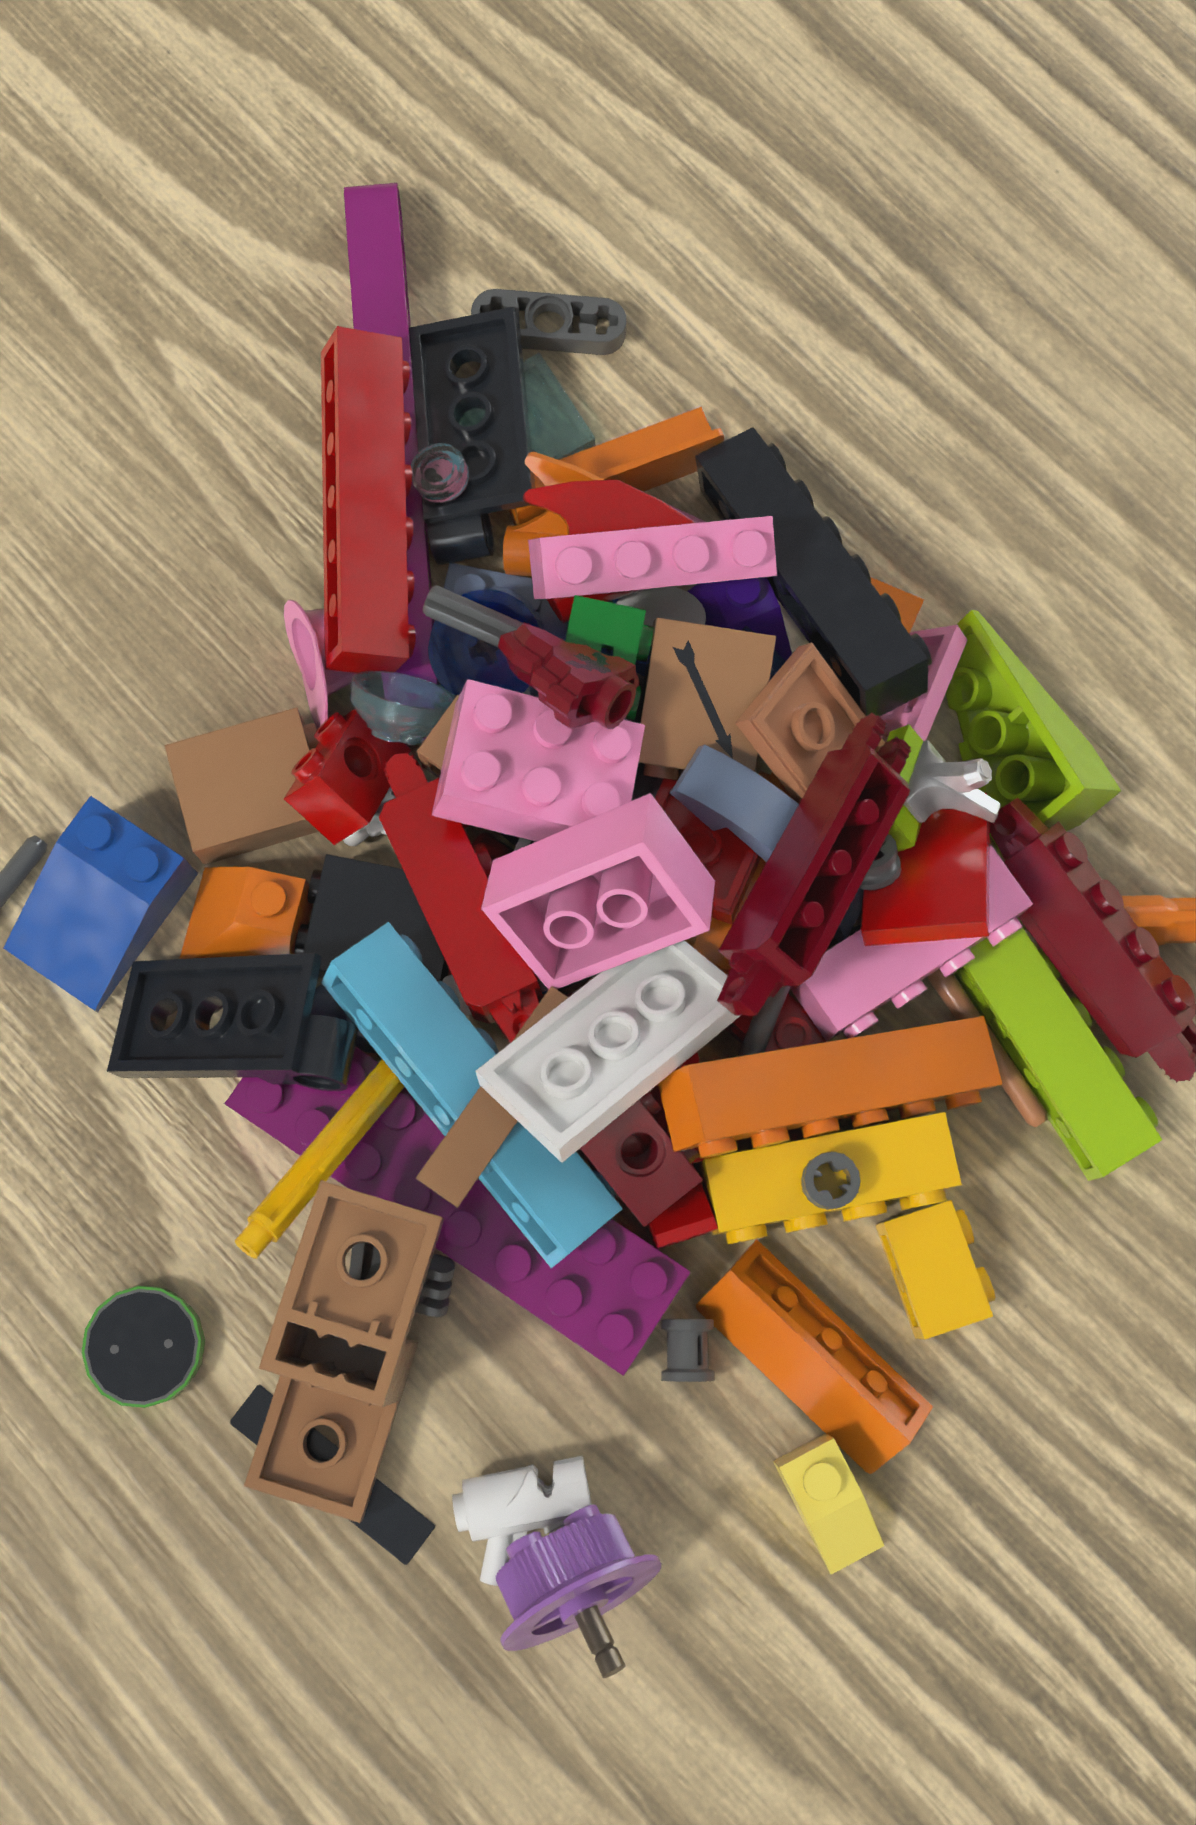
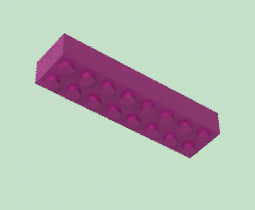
(597, 1296)

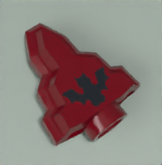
(571, 677)

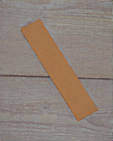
(476, 1132)

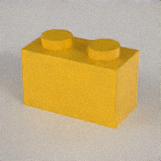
(936, 1269)

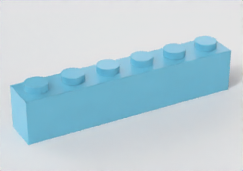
(436, 1056)

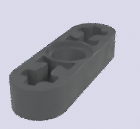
(562, 340)

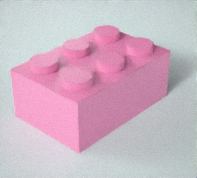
(526, 771)
(600, 893)

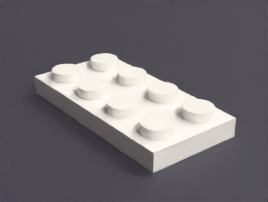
(608, 1046)

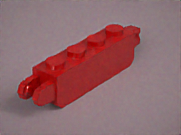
(450, 888)

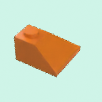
(246, 913)

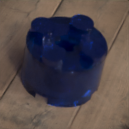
(454, 652)

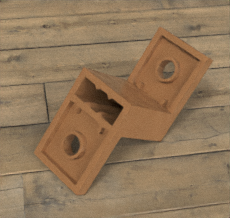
(342, 1350)

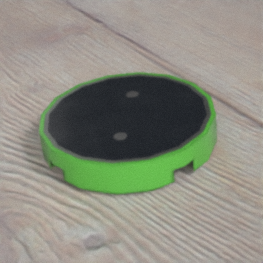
(143, 1346)

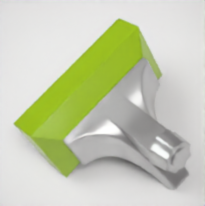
(938, 786)

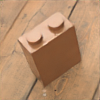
(236, 784)

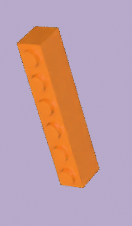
(827, 1082)

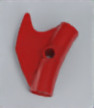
(601, 508)

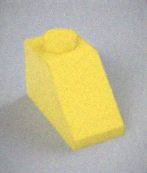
(829, 1502)

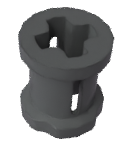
(687, 1350)

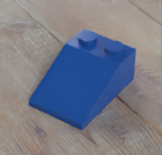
(97, 903)

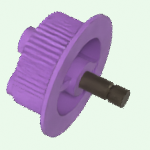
(571, 1582)

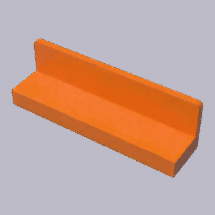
(643, 457)
(815, 1358)

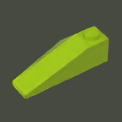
(1023, 734)

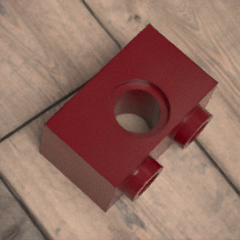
(651, 1179)

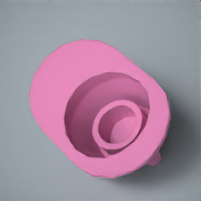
(306, 640)

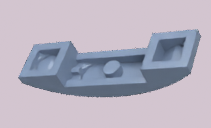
(747, 804)

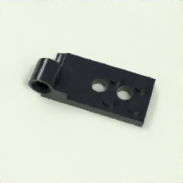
(491, 448)
(262, 1026)

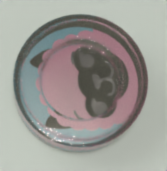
(439, 473)

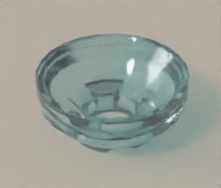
(398, 705)

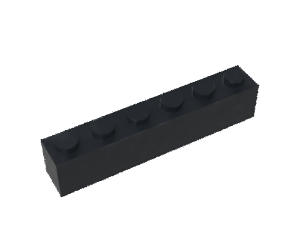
(816, 577)

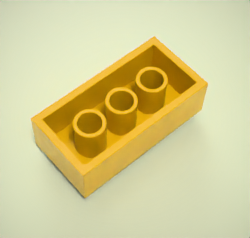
(894, 1160)

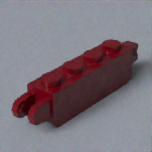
(815, 868)
(1097, 943)

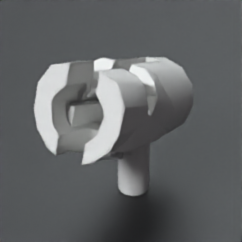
(517, 1501)

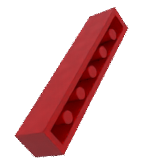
(365, 502)

